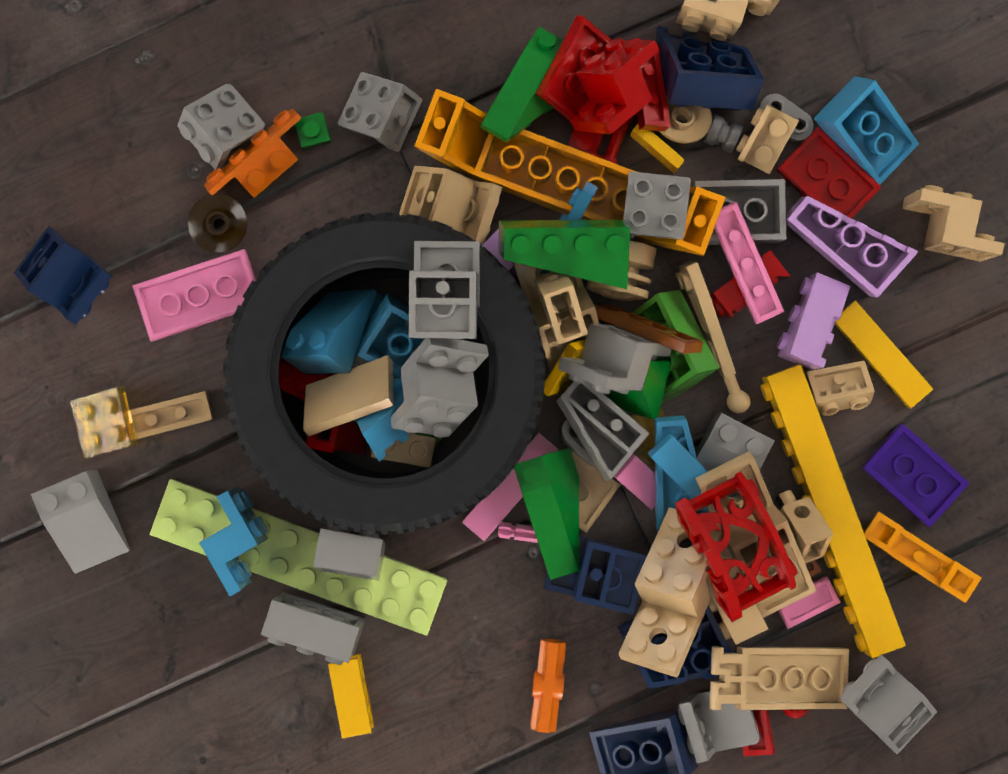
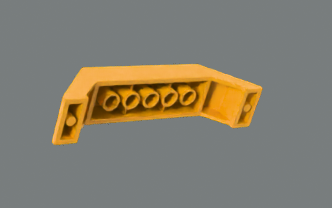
(547, 171)

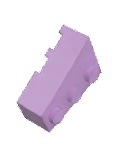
(813, 321)

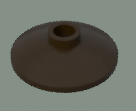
(206, 214)

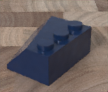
(707, 73)
(698, 658)

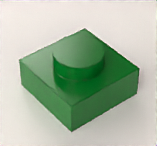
(312, 131)

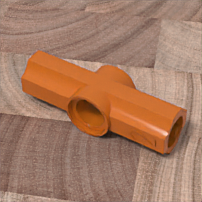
(548, 685)

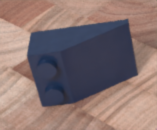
(644, 746)

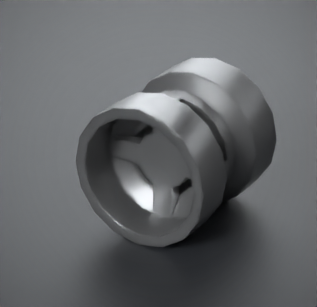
(722, 133)

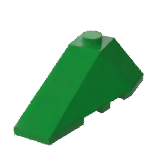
(516, 102)
(552, 501)

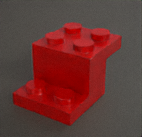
(614, 85)

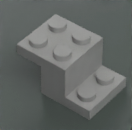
(444, 290)
(613, 359)
(439, 386)
(888, 703)

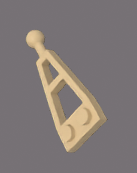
(691, 279)

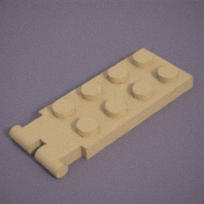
(779, 678)

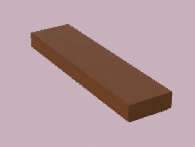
(648, 329)

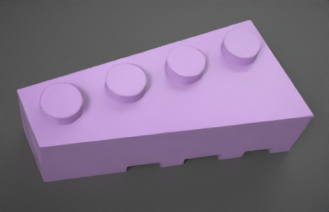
(852, 247)

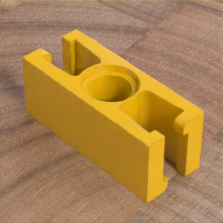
(351, 697)

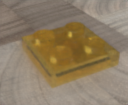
(103, 422)

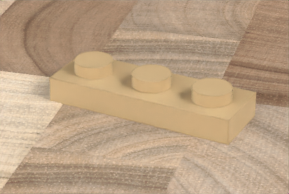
(172, 414)

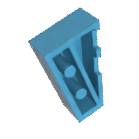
(377, 426)

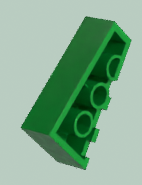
(570, 247)

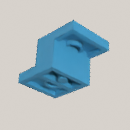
(232, 541)

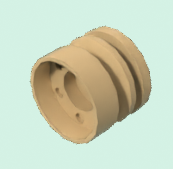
(640, 258)

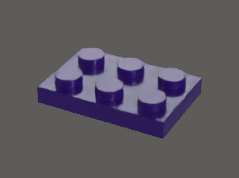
(915, 475)

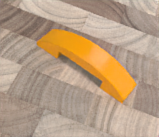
(921, 557)

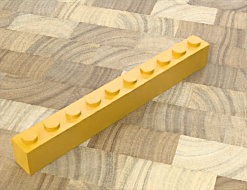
(823, 483)

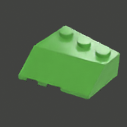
(685, 369)

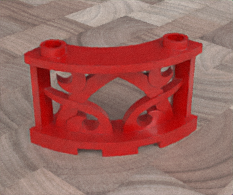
(733, 593)

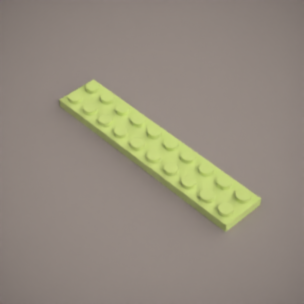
(401, 595)

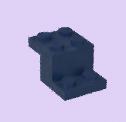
(62, 275)
(604, 576)

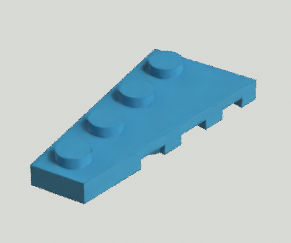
(666, 489)

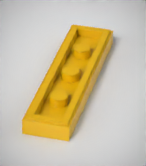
(882, 355)

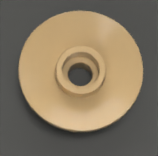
(695, 126)

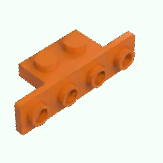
(260, 161)

